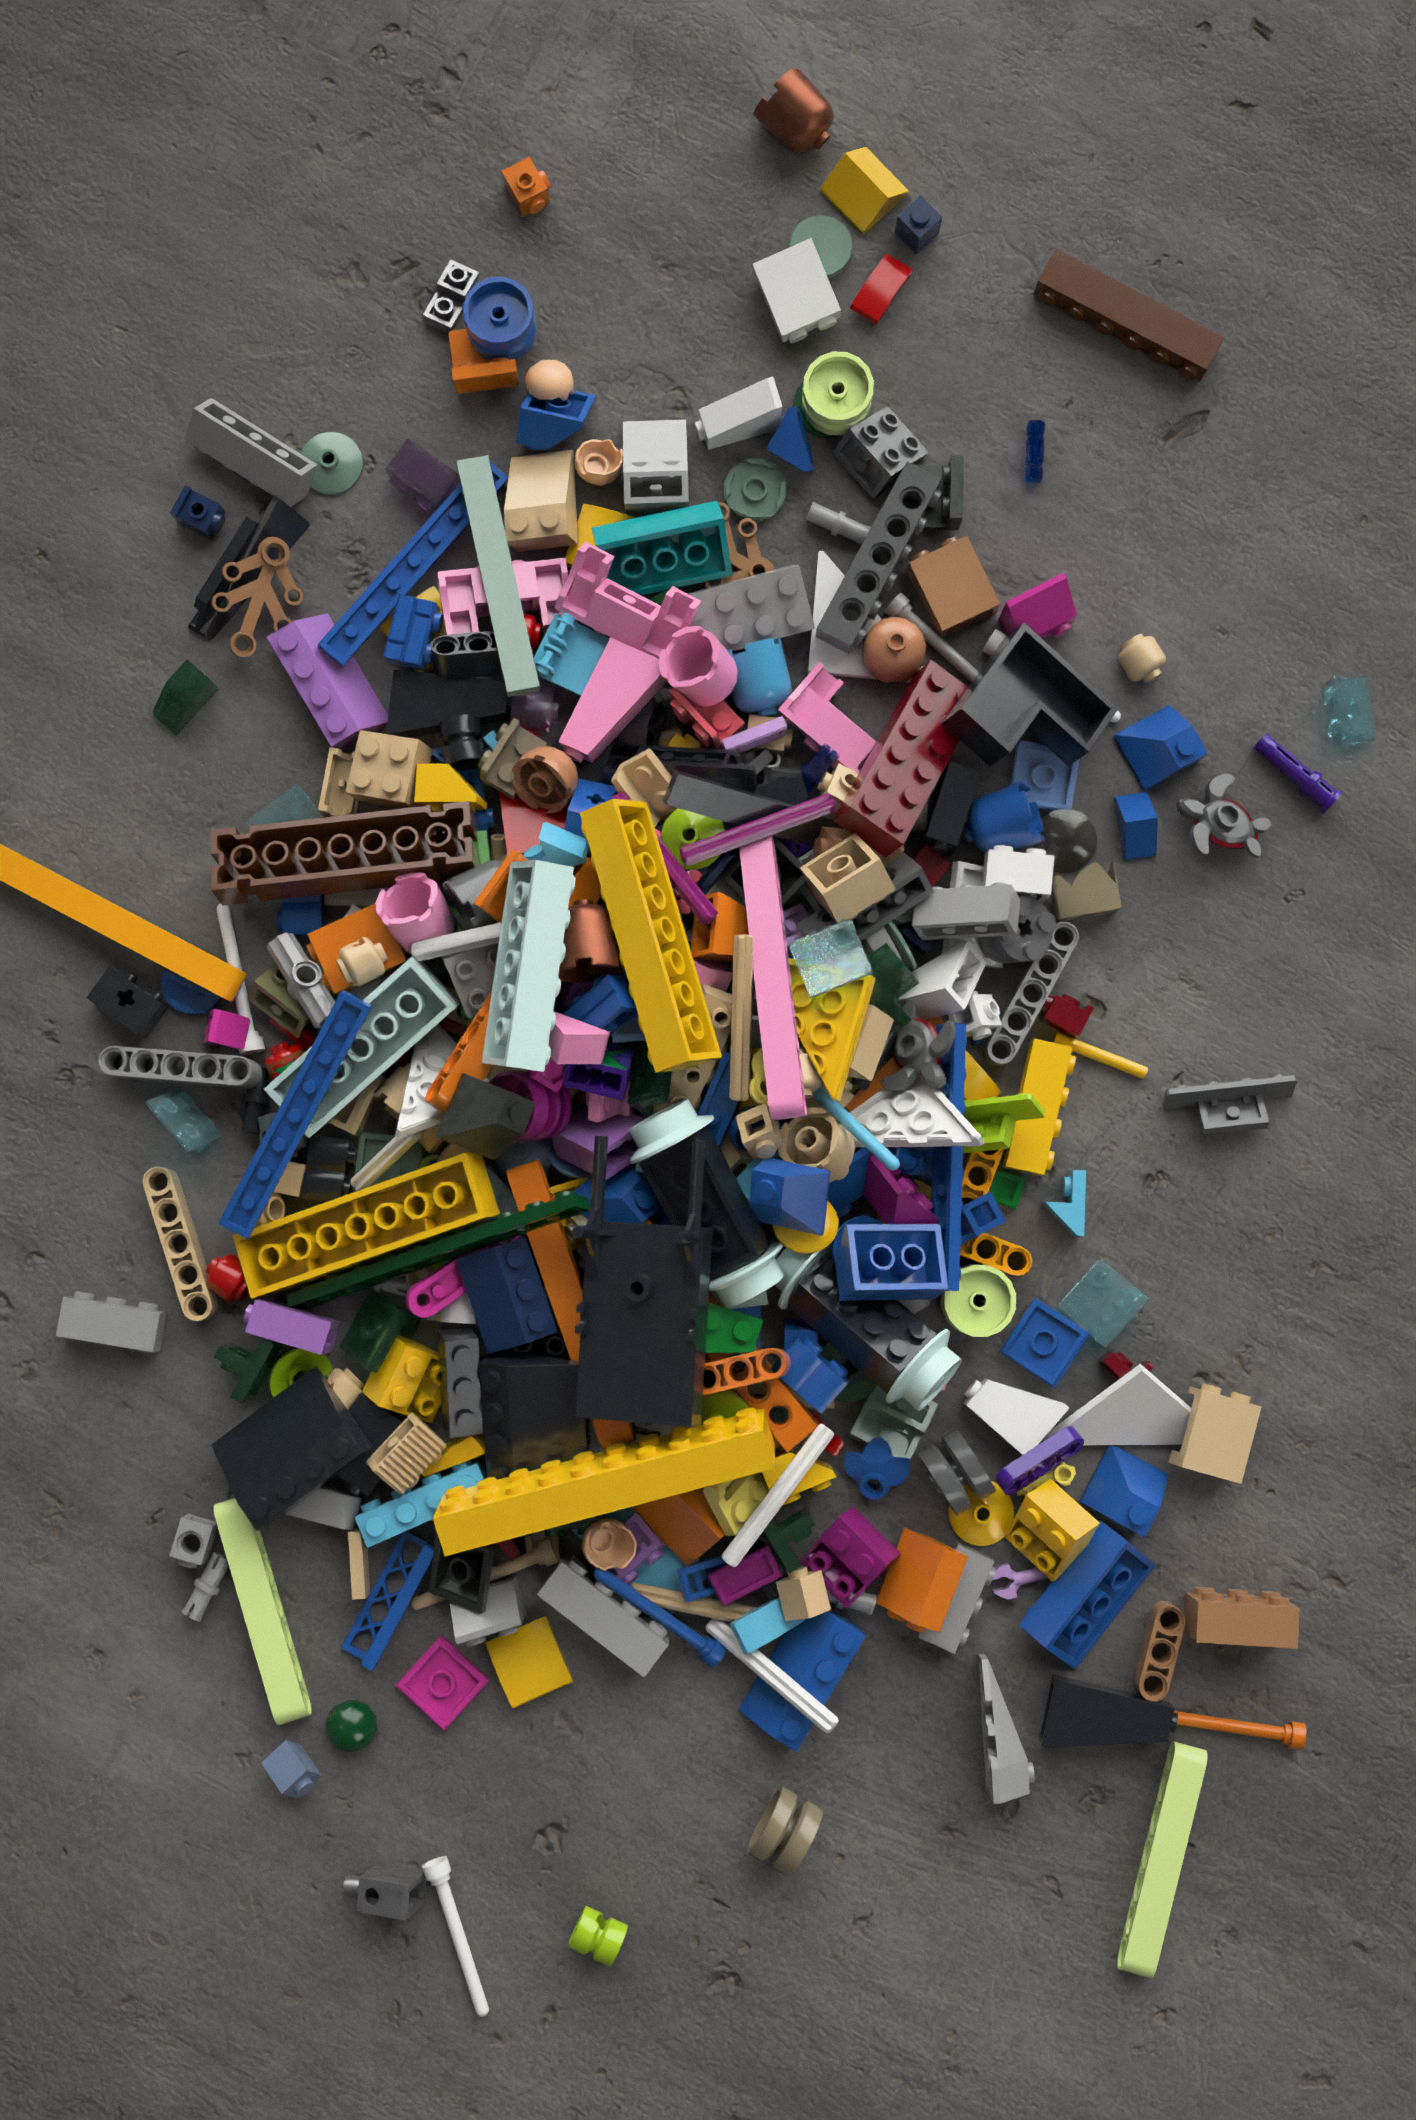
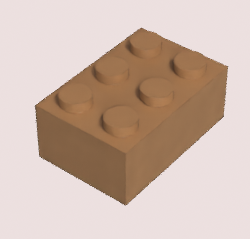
(1241, 1618)

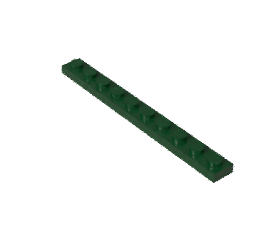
(448, 1246)

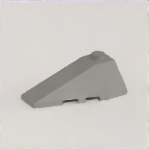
(1004, 1757)

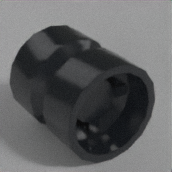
(462, 737)

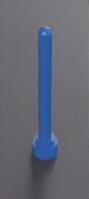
(708, 1649)

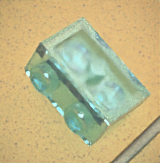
(1349, 710)

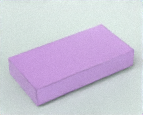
(756, 736)

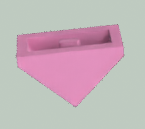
(577, 1041)

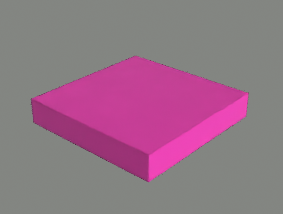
(442, 1682)

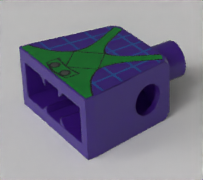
(604, 1079)

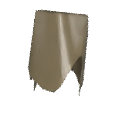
(1090, 894)

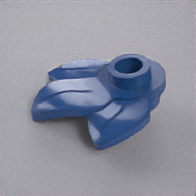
(878, 1464)

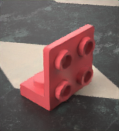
(709, 722)

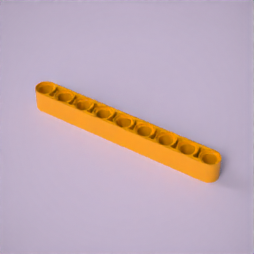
(120, 925)

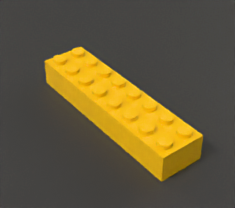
(650, 935)
(366, 1224)

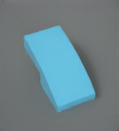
(761, 1625)

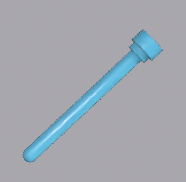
(856, 1129)

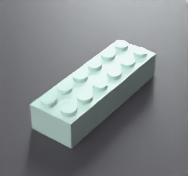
(528, 965)
(400, 1015)

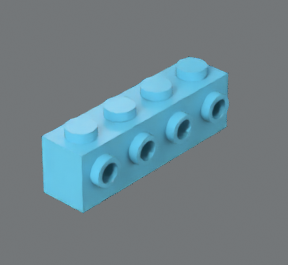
(416, 1506)

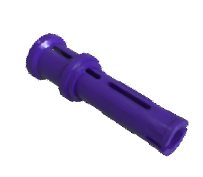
(1309, 782)

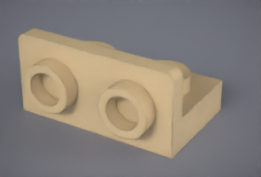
(645, 780)

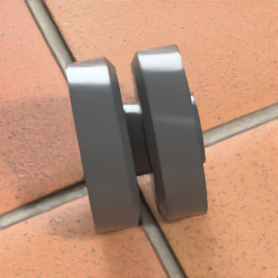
(954, 1473)

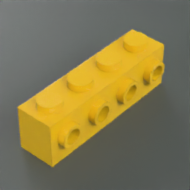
(1044, 1079)

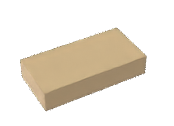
(358, 1565)

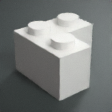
(1027, 872)

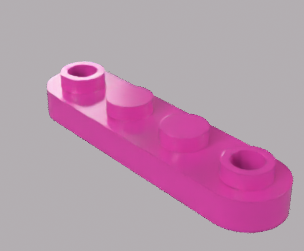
(440, 1287)

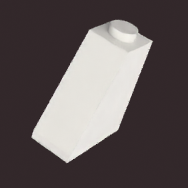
(741, 415)
(946, 982)
(1014, 1413)

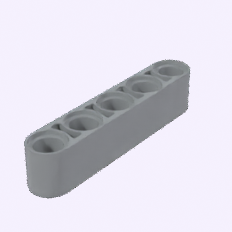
(1020, 1006)
(165, 1067)

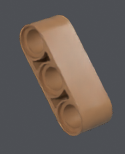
(1164, 1666)

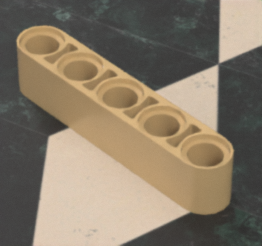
(168, 1233)

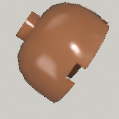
(894, 650)
(545, 778)

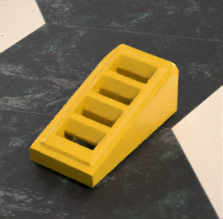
(458, 1451)

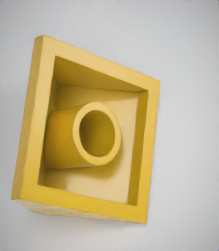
(863, 189)

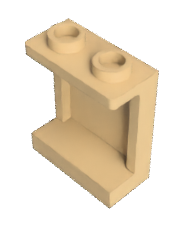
(1218, 1434)

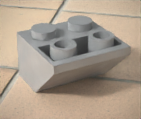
(503, 1614)

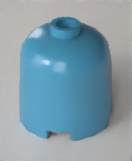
(761, 677)

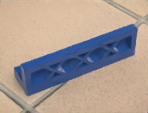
(396, 1609)

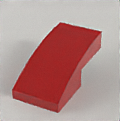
(881, 288)

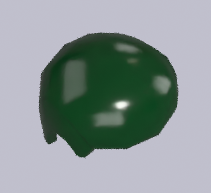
(351, 1726)

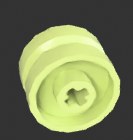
(837, 392)
(997, 1307)

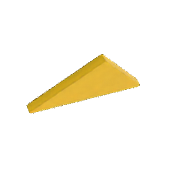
(831, 1026)

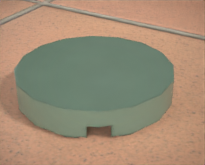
(830, 240)
(755, 490)

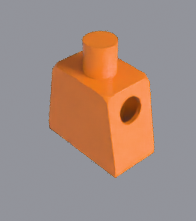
(716, 939)

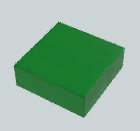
(1007, 1188)

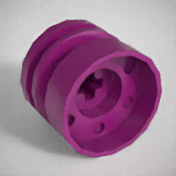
(551, 1108)

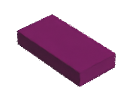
(749, 1575)

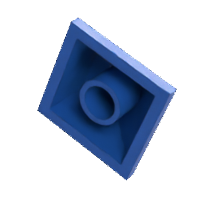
(551, 421)
(1160, 746)
(790, 1195)
(627, 1197)
(1126, 1490)

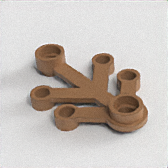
(737, 560)
(259, 591)

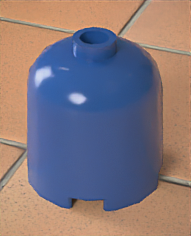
(1004, 819)

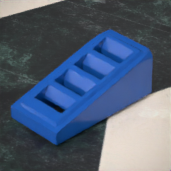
(695, 1568)

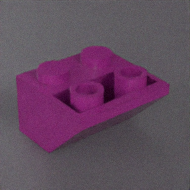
(896, 1196)
(850, 1556)

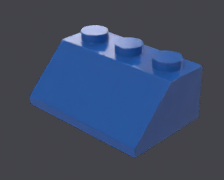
(891, 1262)

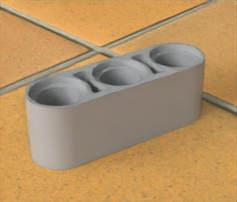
(329, 1507)

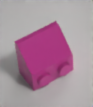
(1044, 609)

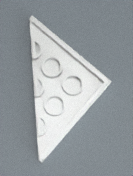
(834, 660)
(427, 1061)
(915, 1119)
(1131, 1412)

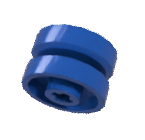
(500, 318)

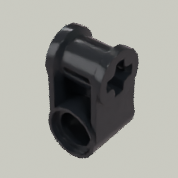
(643, 729)

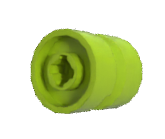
(597, 1936)

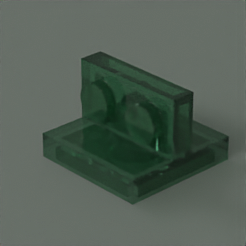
(891, 982)
(376, 1330)
(253, 1366)
(796, 1528)

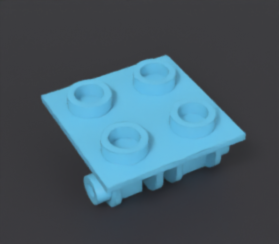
(569, 653)

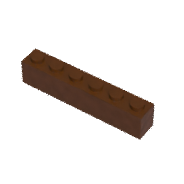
(1127, 315)

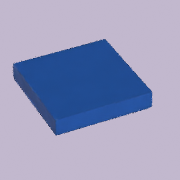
(1045, 1343)

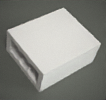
(797, 291)

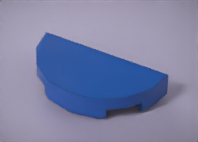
(186, 995)

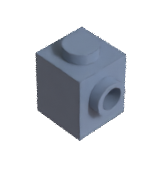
(291, 1769)

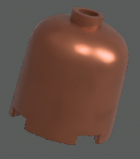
(796, 113)
(589, 944)

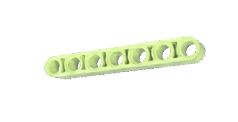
(263, 1614)
(1162, 1859)

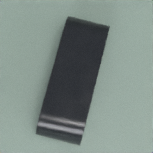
(465, 655)

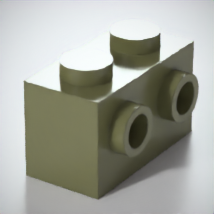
(271, 996)

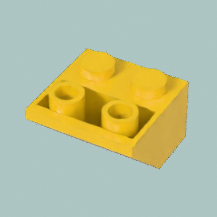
(407, 1380)
(817, 1477)
(1051, 1529)

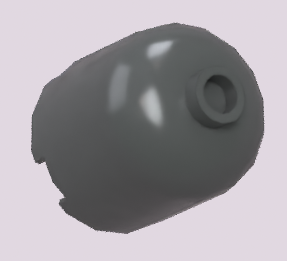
(464, 891)

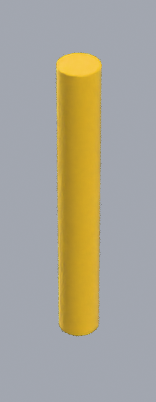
(1102, 1056)

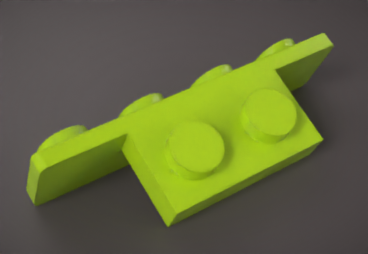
(996, 1118)

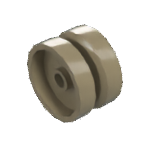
(785, 1831)

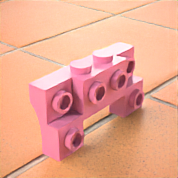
(465, 599)
(619, 611)
(823, 723)

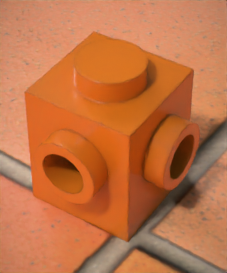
(527, 186)

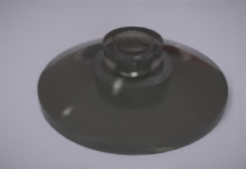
(1083, 835)

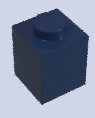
(918, 224)

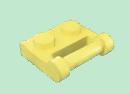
(737, 1503)

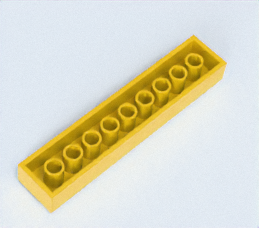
(605, 1481)

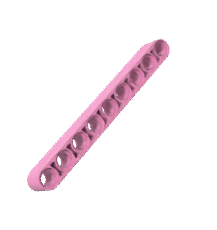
(773, 980)

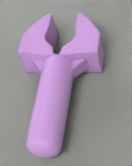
(1019, 1578)

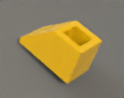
(442, 785)

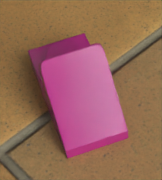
(226, 1029)

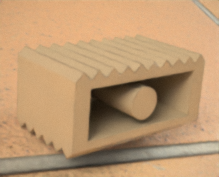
(406, 1454)

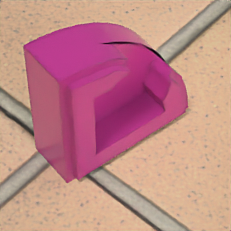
(551, 1077)

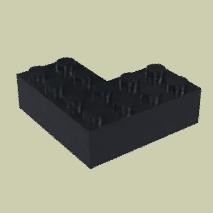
(1033, 690)

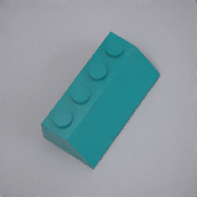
(667, 548)

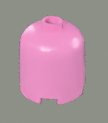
(698, 666)
(414, 910)

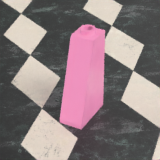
(613, 696)

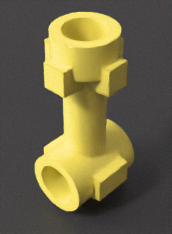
(1062, 1473)

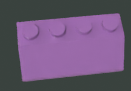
(335, 695)

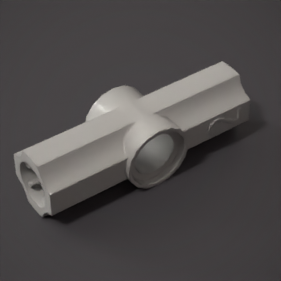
(294, 965)

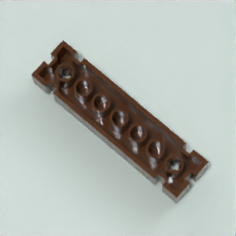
(342, 852)

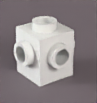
(979, 1016)

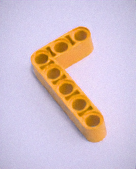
(1001, 1248)

